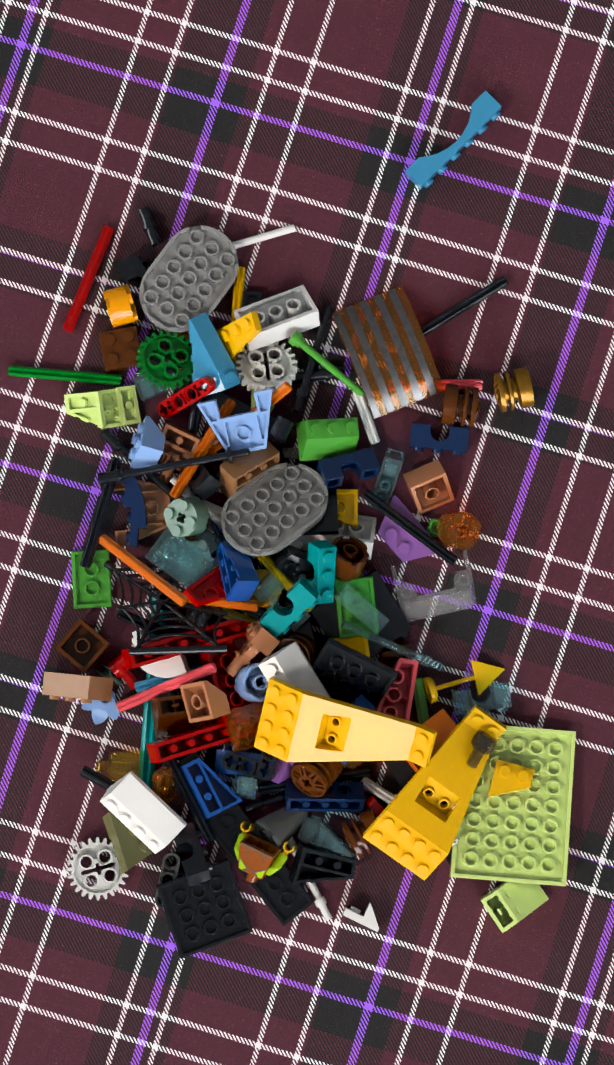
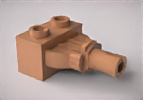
(178, 446)
(258, 640)

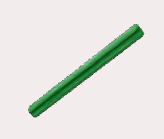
(65, 375)

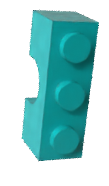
(323, 558)
(278, 620)

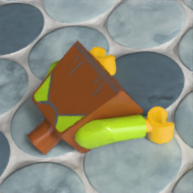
(258, 856)

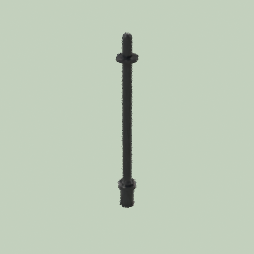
(119, 446)
(119, 475)

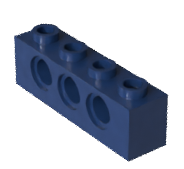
(338, 798)

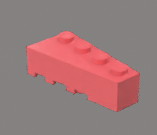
(399, 696)

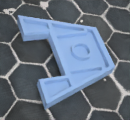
(242, 429)

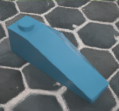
(210, 355)

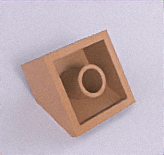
(429, 486)
(204, 701)

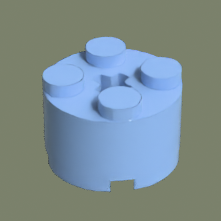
(246, 683)

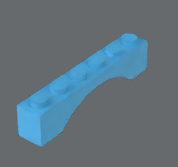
(425, 168)

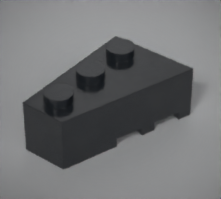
(320, 864)

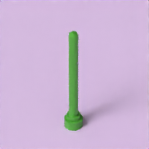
(298, 341)

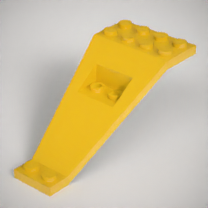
(302, 723)
(416, 824)

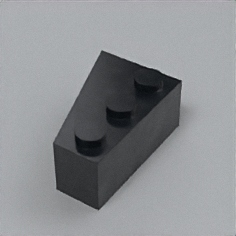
(293, 563)

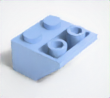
(147, 444)

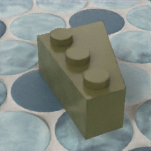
(126, 845)

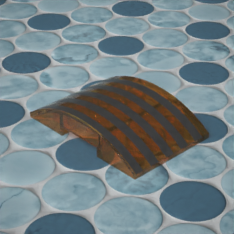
(388, 352)

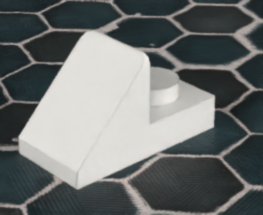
(367, 919)

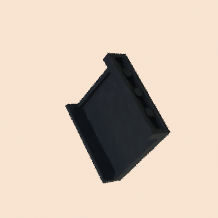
(396, 627)

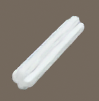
(366, 419)

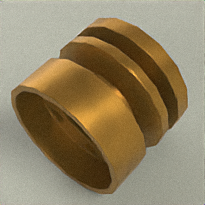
(514, 389)

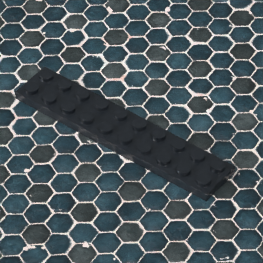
(276, 890)

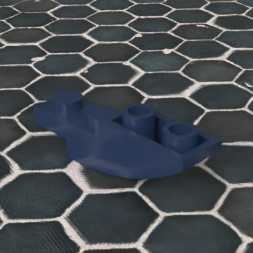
(134, 500)

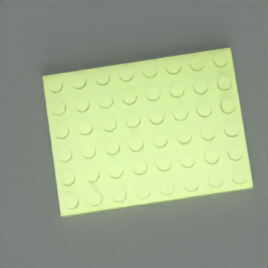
(524, 831)

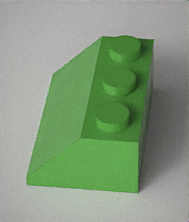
(326, 437)

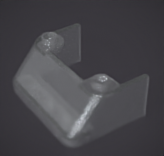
(436, 603)

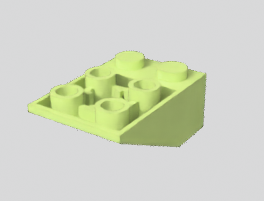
(513, 902)

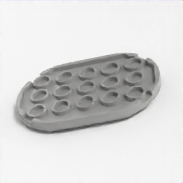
(188, 277)
(274, 509)

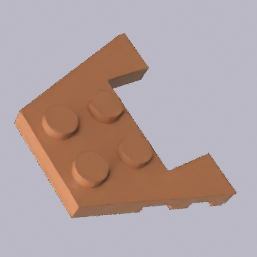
(155, 504)

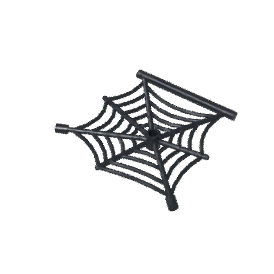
(164, 602)

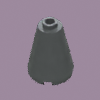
(280, 825)

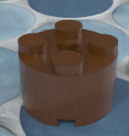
(350, 557)

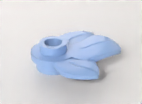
(102, 709)

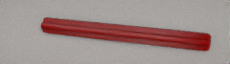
(88, 278)

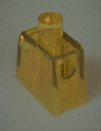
(119, 764)

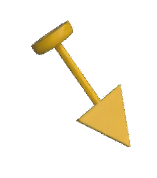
(483, 675)

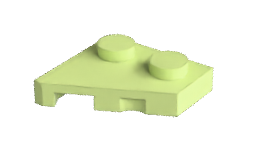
(86, 406)

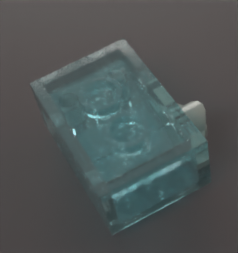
(180, 558)

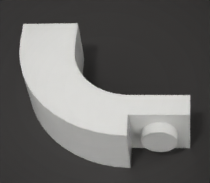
(165, 668)

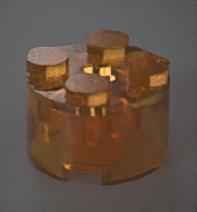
(458, 530)

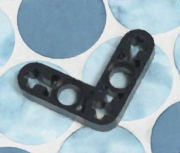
(259, 765)

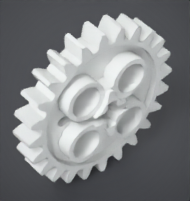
(284, 364)
(101, 886)

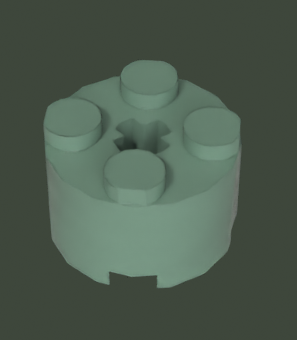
(186, 516)

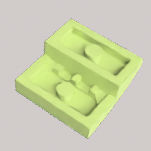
(120, 406)

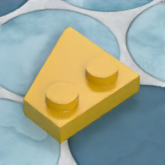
(509, 778)

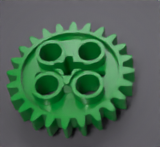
(158, 373)

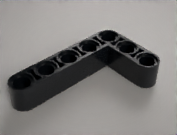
(278, 427)

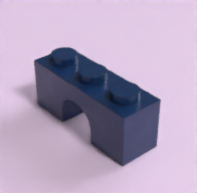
(422, 439)
(362, 462)

